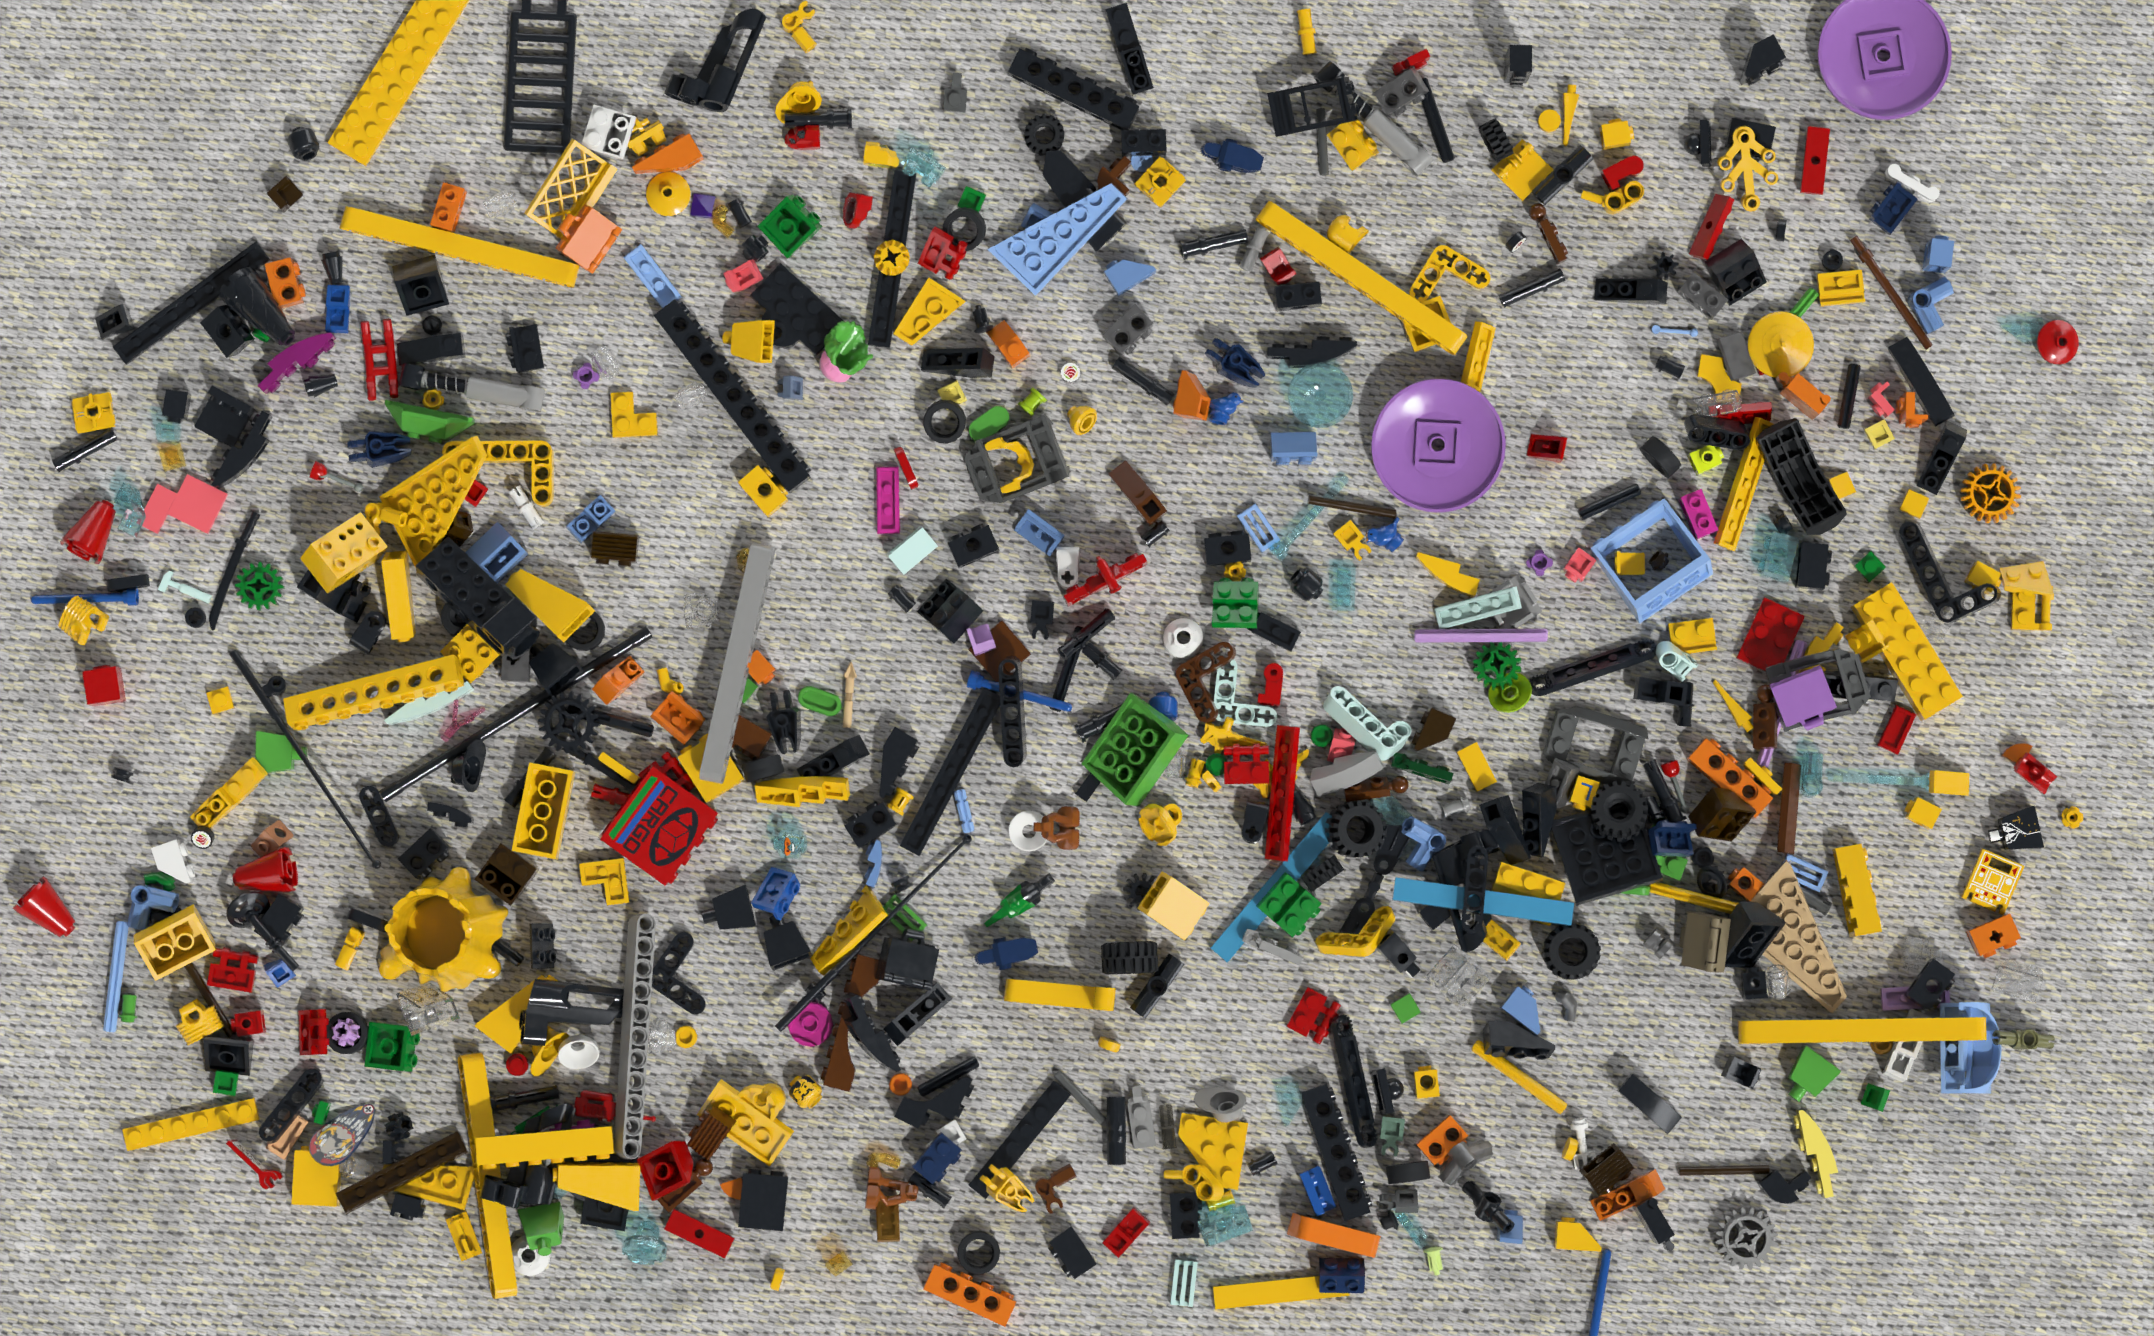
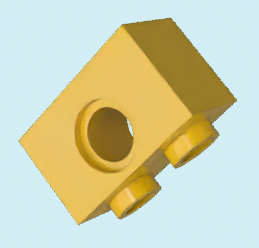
(751, 485)

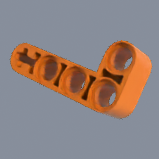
(1333, 1235)

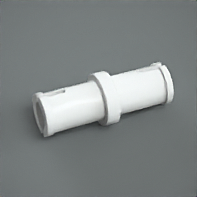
(526, 507)

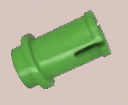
(128, 1008)

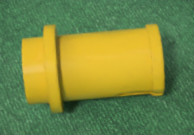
(1194, 774)
(1226, 1199)

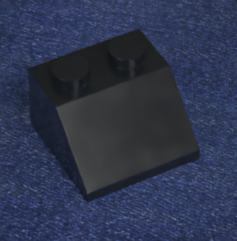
(420, 285)

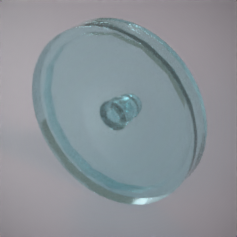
(1320, 395)

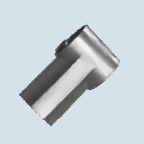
(1464, 1158)

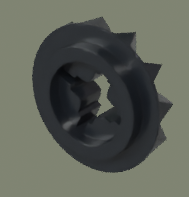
(1708, 888)

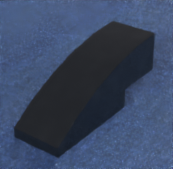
(1649, 1103)

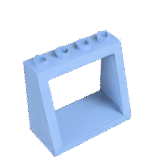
(1673, 586)

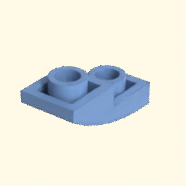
(590, 519)
(875, 856)

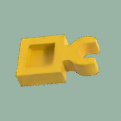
(1350, 537)

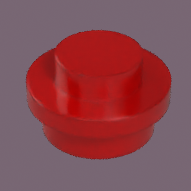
(517, 1064)

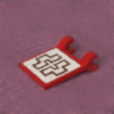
(264, 1174)

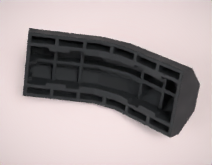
(1800, 477)

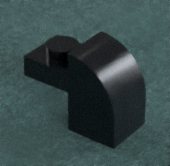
(1660, 691)
(1779, 1190)

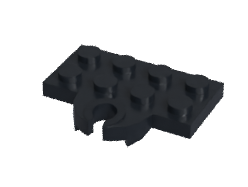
(795, 310)
(601, 1213)

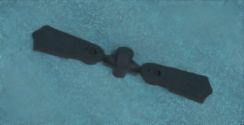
(1390, 851)

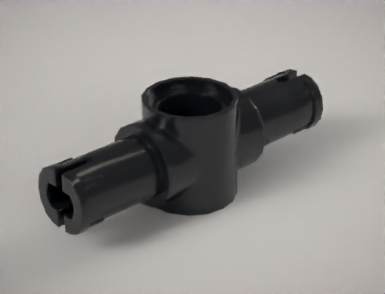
(1488, 1206)

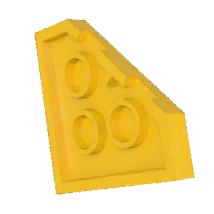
(1215, 1145)

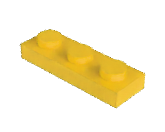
(1478, 355)

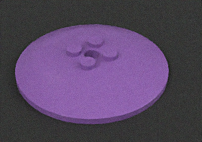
(1891, 88)
(1445, 477)

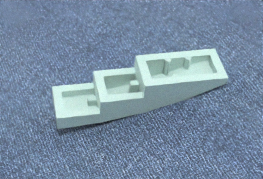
(423, 707)

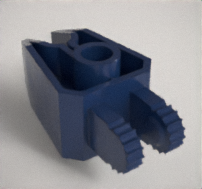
(1232, 156)
(1235, 363)
(380, 448)
(1005, 952)

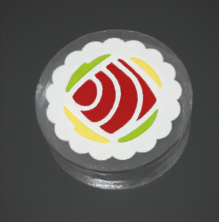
(1070, 372)

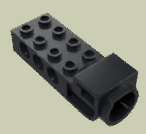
(479, 600)

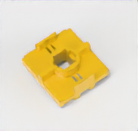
(1147, 184)
(102, 420)

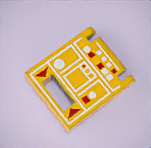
(1991, 885)

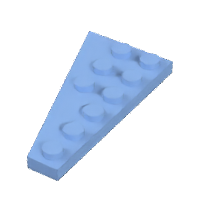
(1047, 246)

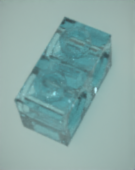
(1225, 1227)

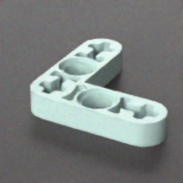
(1228, 701)

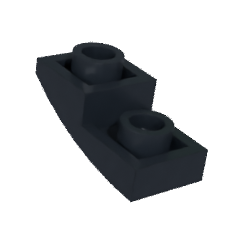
(460, 818)

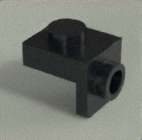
(1741, 1072)

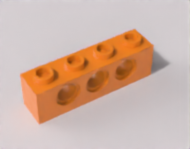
(1700, 759)
(936, 1286)

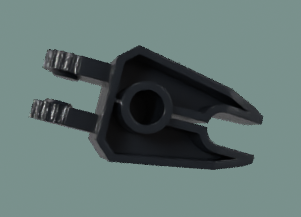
(785, 722)

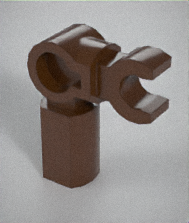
(1045, 1189)

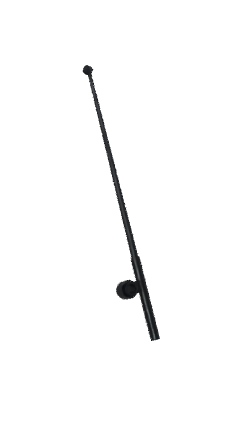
(263, 694)
(814, 991)

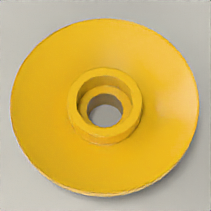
(668, 205)

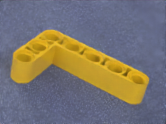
(530, 457)
(1059, 994)

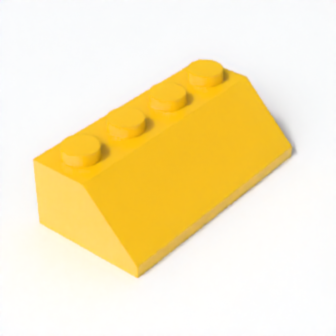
(543, 811)

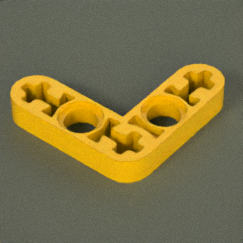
(1441, 266)
(1362, 943)

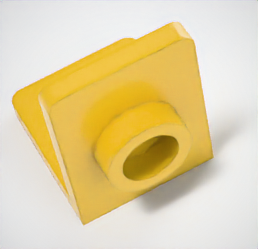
(1629, 563)

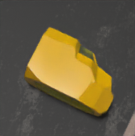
(880, 156)

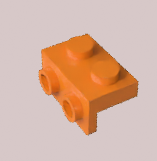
(1906, 409)
(678, 717)

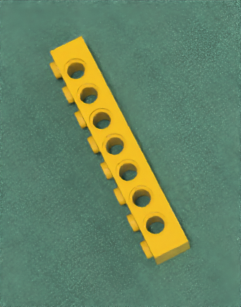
(362, 688)

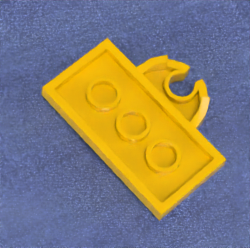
(756, 1121)

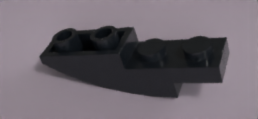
(1129, 48)
(1322, 351)
(239, 461)
(1879, 687)
(872, 1041)

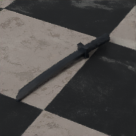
(231, 567)
(590, 760)

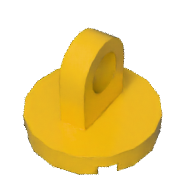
(1158, 823)

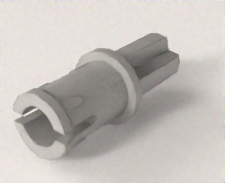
(1254, 249)

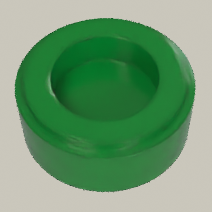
(1321, 735)

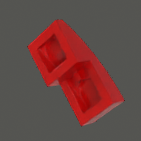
(1126, 1232)

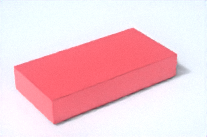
(158, 507)

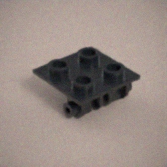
(542, 946)

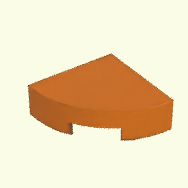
(2016, 751)
(733, 1188)

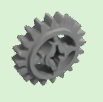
(1728, 1246)

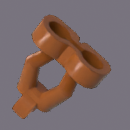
(1067, 818)
(874, 1194)

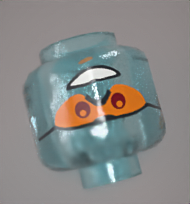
(790, 843)

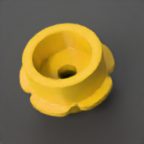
(428, 395)
(1241, 572)
(2078, 817)

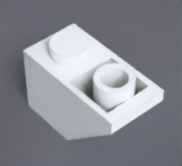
(171, 860)

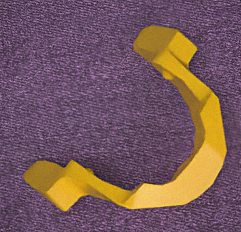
(1024, 459)

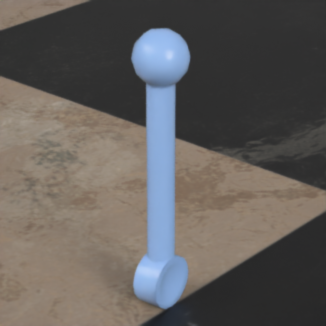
(1656, 329)

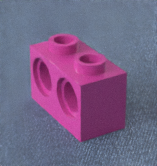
(1698, 514)

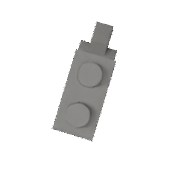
(1271, 946)
(1140, 1119)

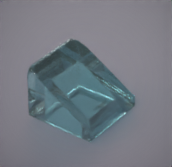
(168, 434)

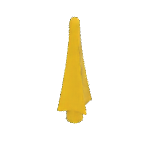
(1569, 102)
(1740, 716)

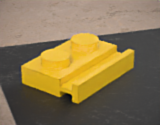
(1840, 288)
(1693, 635)
(1866, 641)

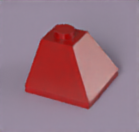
(666, 1168)

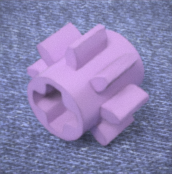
(350, 1036)

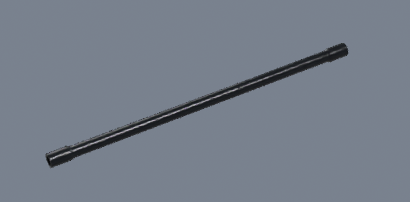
(399, 786)

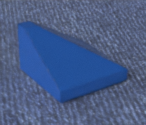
(278, 972)

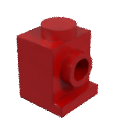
(257, 1023)

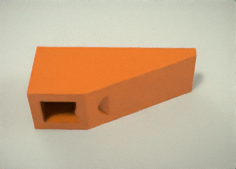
(675, 157)
(1628, 1194)

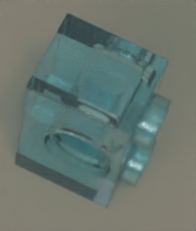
(1787, 547)

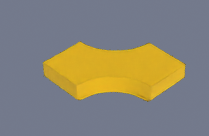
(1713, 371)

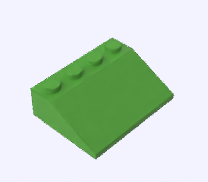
(1134, 750)

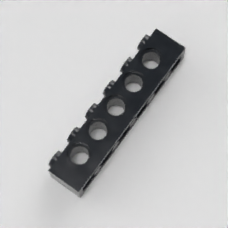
(1028, 57)
(1348, 1208)

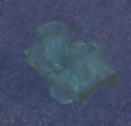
(923, 164)

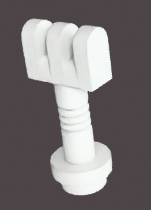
(1579, 1125)

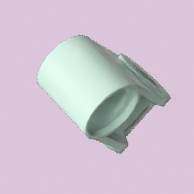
(1678, 662)

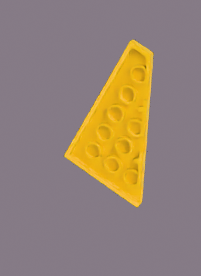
(434, 497)

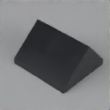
(228, 1054)

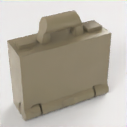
(1705, 942)

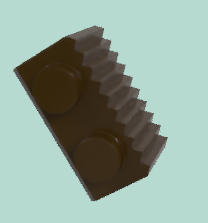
(614, 547)
(1607, 1170)

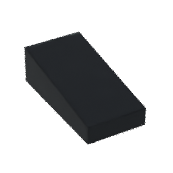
(1088, 787)

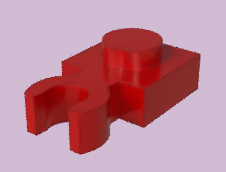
(1415, 61)

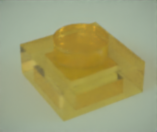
(172, 457)

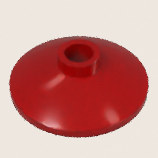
(2049, 345)

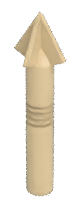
(850, 675)

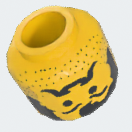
(805, 1091)

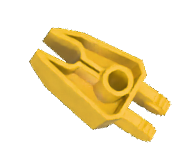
(1005, 1188)

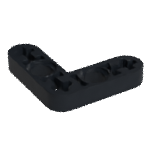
(668, 973)

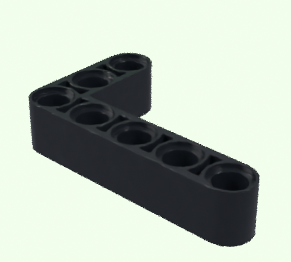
(1939, 579)

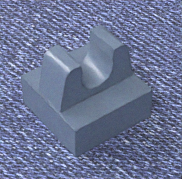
(791, 388)

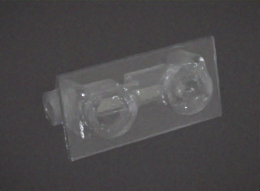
(1728, 402)

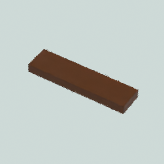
(1789, 808)

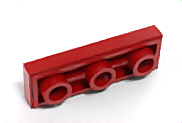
(1815, 147)
(1711, 226)
(686, 1228)

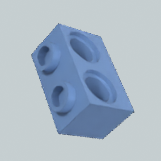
(1938, 254)

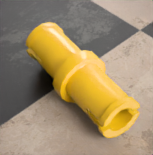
(1306, 32)

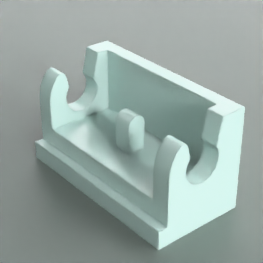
(912, 550)

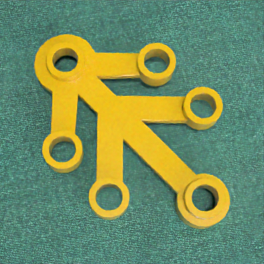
(1746, 165)

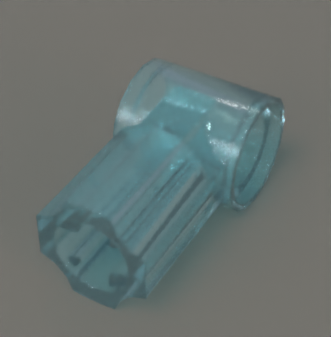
(1812, 772)

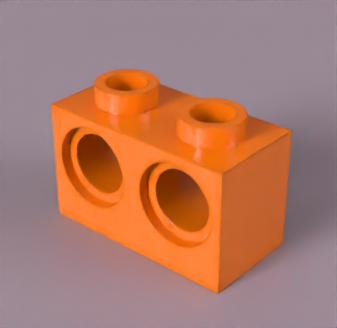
(448, 207)
(280, 285)
(1438, 1135)

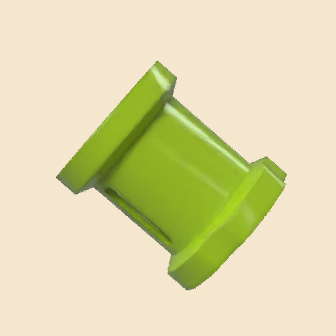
(1032, 402)

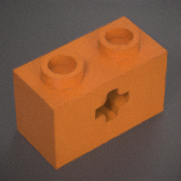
(2003, 926)

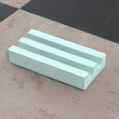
(1184, 1280)

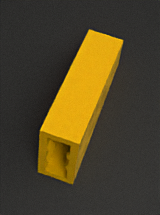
(399, 595)
(553, 606)
(503, 1022)
(601, 1181)

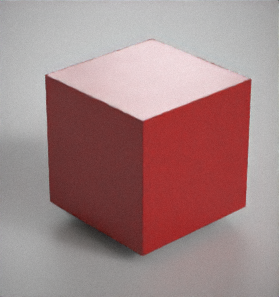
(104, 685)

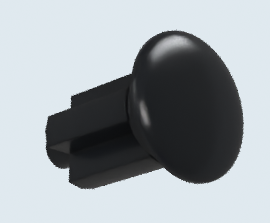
(981, 320)

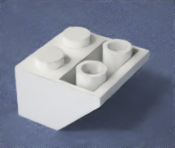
(608, 132)

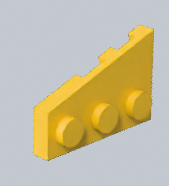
(927, 311)

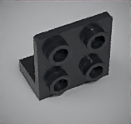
(224, 417)

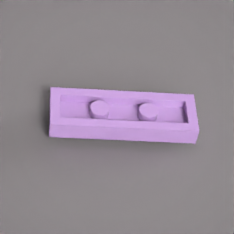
(1896, 1000)

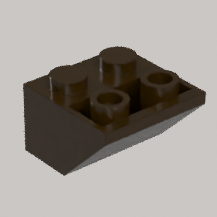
(1721, 815)
(506, 874)

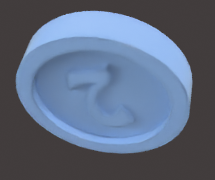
(1141, 163)

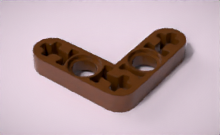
(1198, 673)

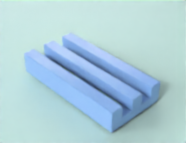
(1248, 512)
(1820, 880)

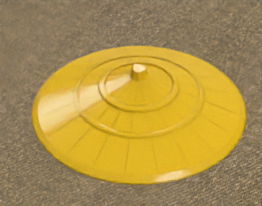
(1780, 344)

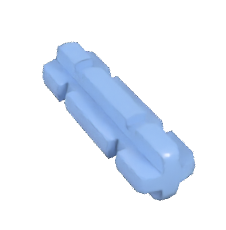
(964, 811)

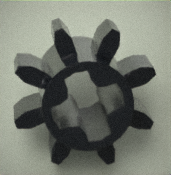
(755, 248)
(1668, 261)
(398, 1126)

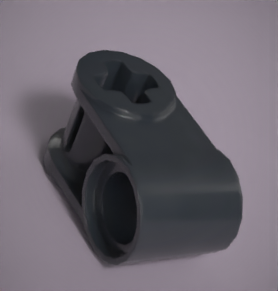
(366, 635)
(1254, 817)

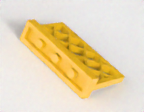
(589, 195)

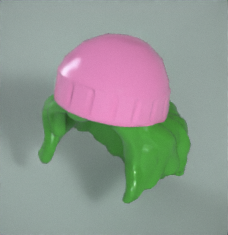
(844, 352)

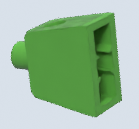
(275, 752)
(1810, 1074)
(543, 1226)

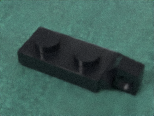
(1275, 632)

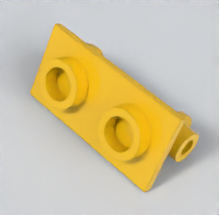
(463, 1236)

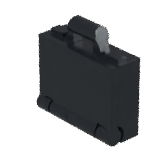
(908, 962)
(1654, 1222)

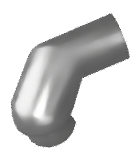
(1569, 1003)

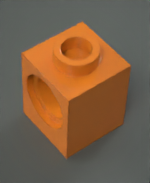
(760, 668)
(1754, 883)

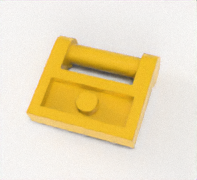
(2024, 613)

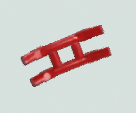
(389, 349)

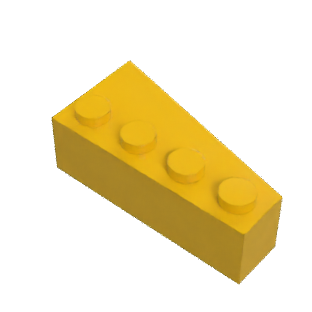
(1856, 890)

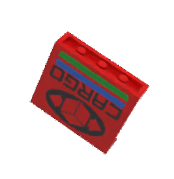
(659, 826)

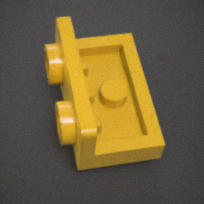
(1353, 143)

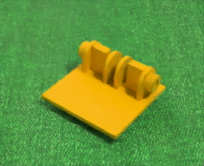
(1522, 170)
(472, 652)

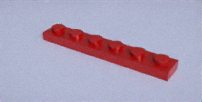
(1282, 793)

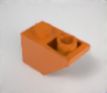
(1191, 398)
(617, 680)

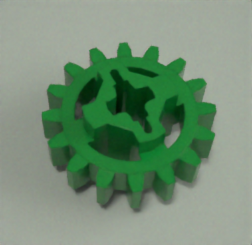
(259, 576)
(1504, 662)

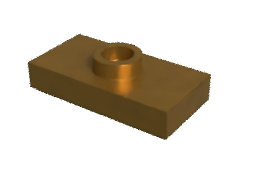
(887, 1222)

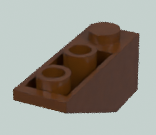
(1138, 493)

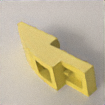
(1814, 1142)

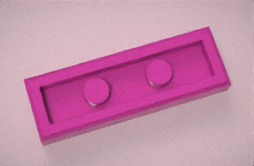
(888, 500)

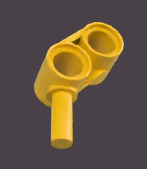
(1621, 195)
(1201, 1184)

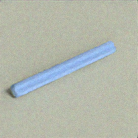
(116, 976)

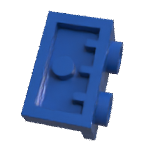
(776, 892)
(1317, 1190)

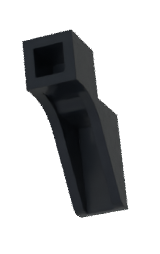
(946, 1104)

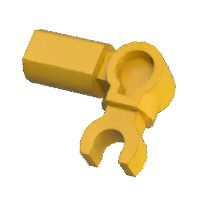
(791, 24)
(378, 512)
(349, 951)

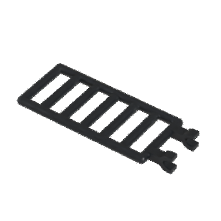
(512, 79)

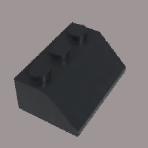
(1750, 933)

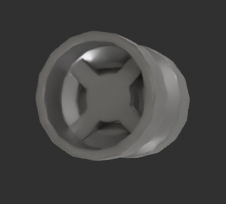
(1654, 939)

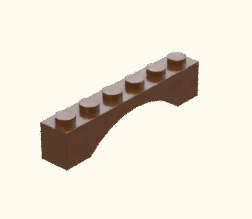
(841, 1069)

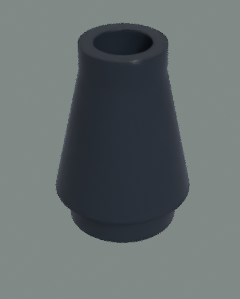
(333, 266)
(319, 384)
(1302, 809)

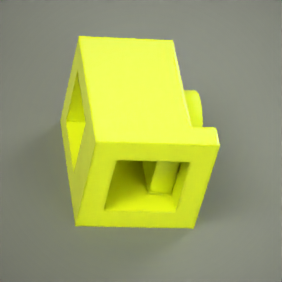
(1697, 459)

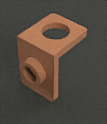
(269, 841)

